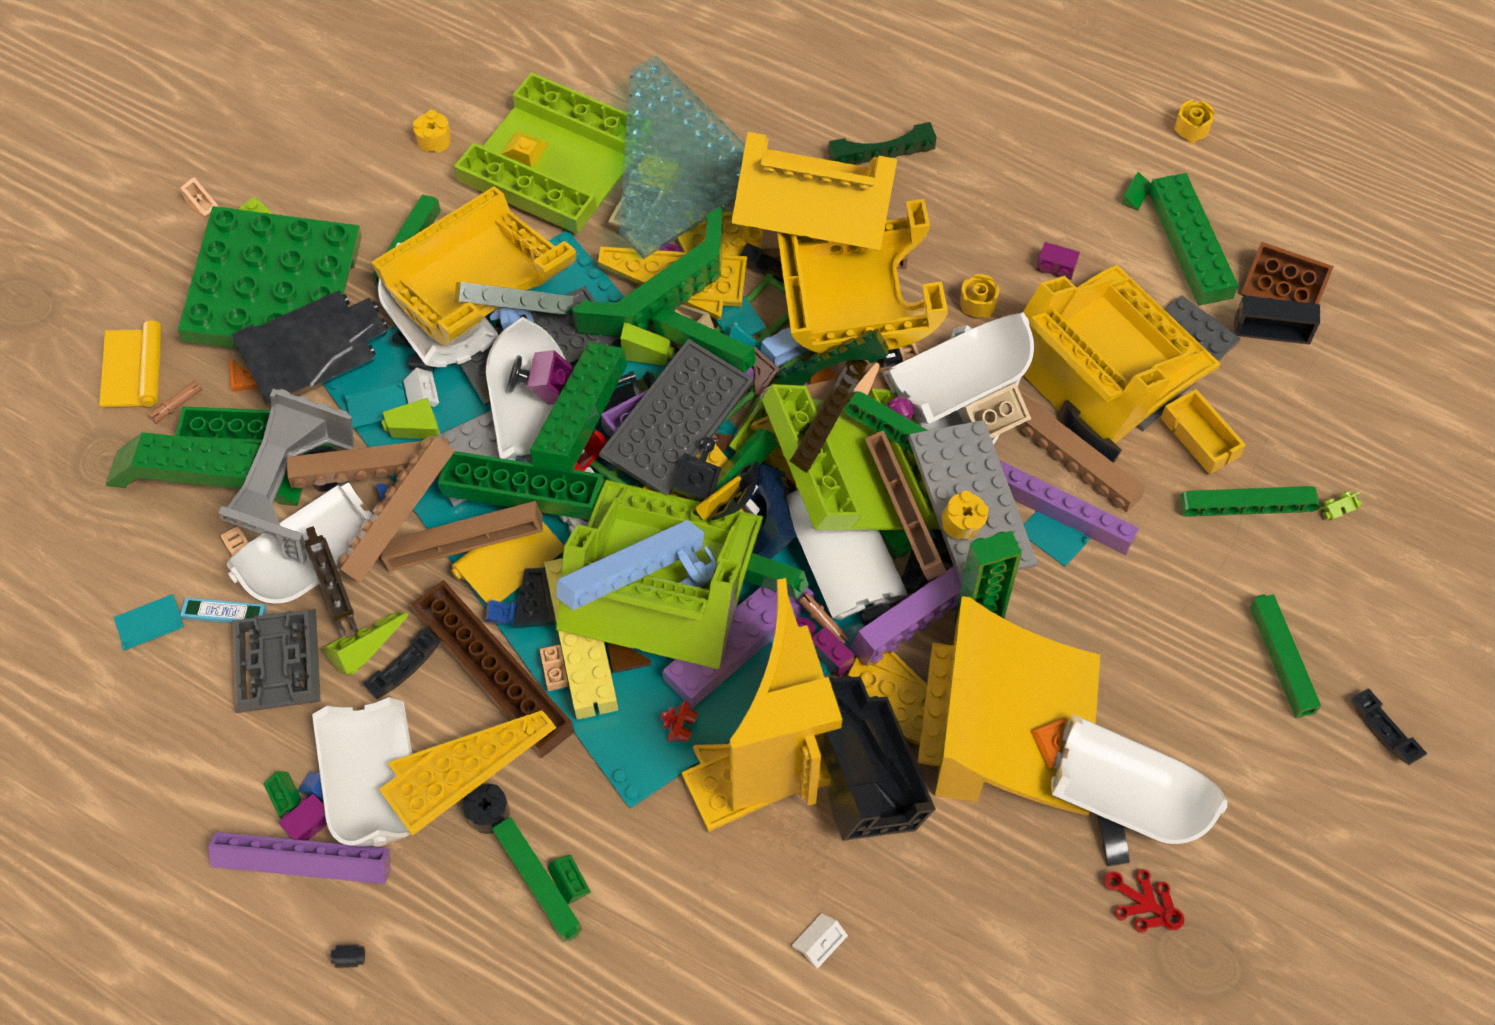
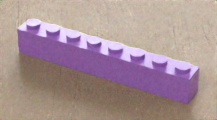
(1070, 510)
(299, 857)

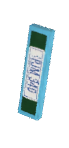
(219, 610)

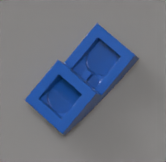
(501, 612)

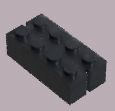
(1277, 319)

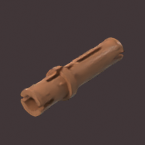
(168, 407)
(816, 611)

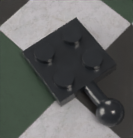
(695, 475)

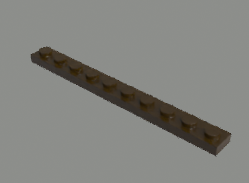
(828, 414)

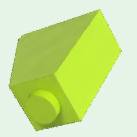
(645, 346)
(411, 421)

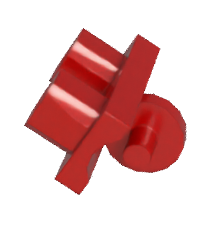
(683, 714)

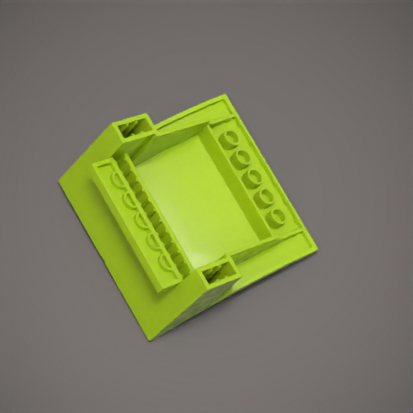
(657, 609)

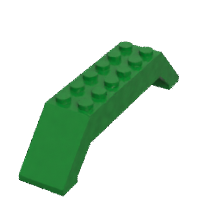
(666, 289)
(190, 462)

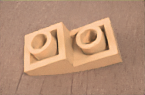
(554, 667)

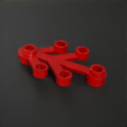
(1146, 902)

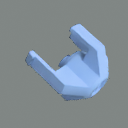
(509, 315)
(697, 572)

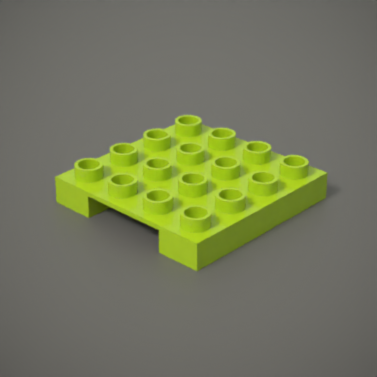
(575, 168)
(844, 482)

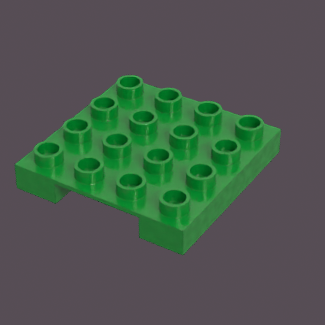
(261, 269)

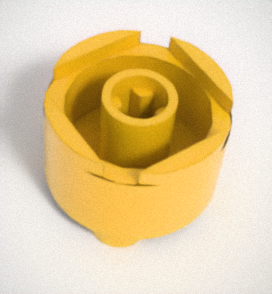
(1194, 120)
(432, 131)
(979, 296)
(964, 516)

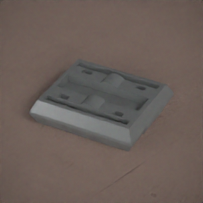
(276, 661)

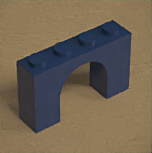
(778, 527)

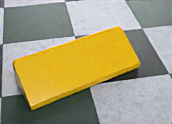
(722, 495)

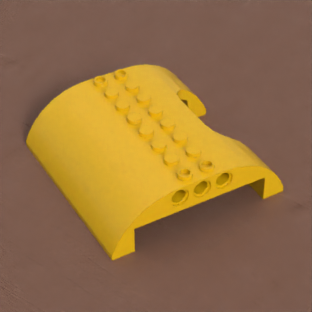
(470, 245)
(850, 289)

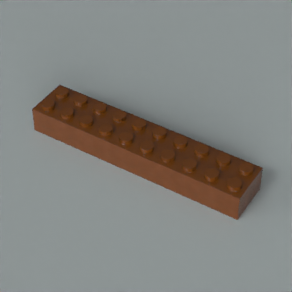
(489, 662)

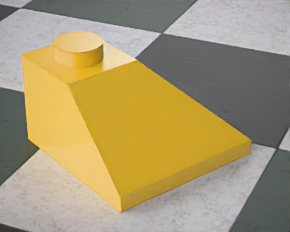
(525, 148)

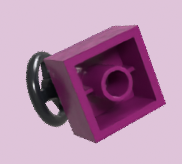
(545, 376)

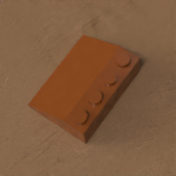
(1286, 276)

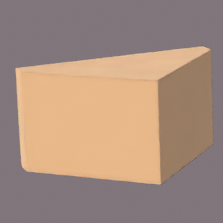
(197, 197)

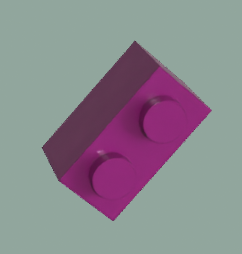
(1057, 260)
(832, 652)
(305, 819)

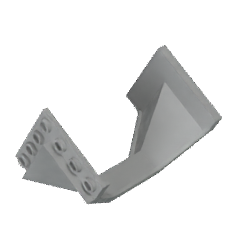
(291, 430)

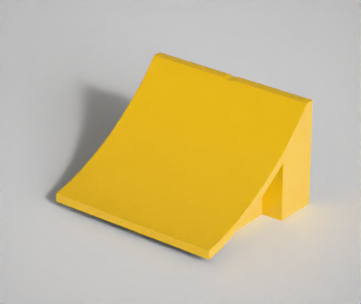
(813, 195)
(1110, 351)
(990, 697)
(776, 743)

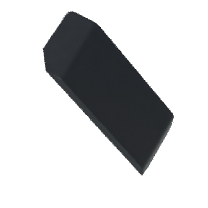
(629, 390)

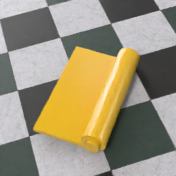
(131, 366)
(499, 568)

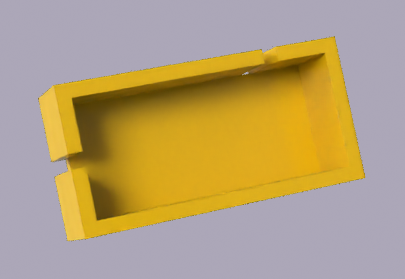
(1203, 431)

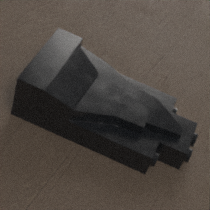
(311, 345)
(871, 767)

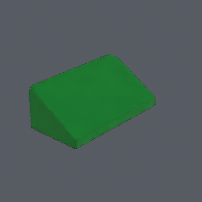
(1136, 192)
(282, 792)
(568, 879)

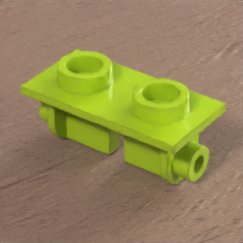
(1347, 501)

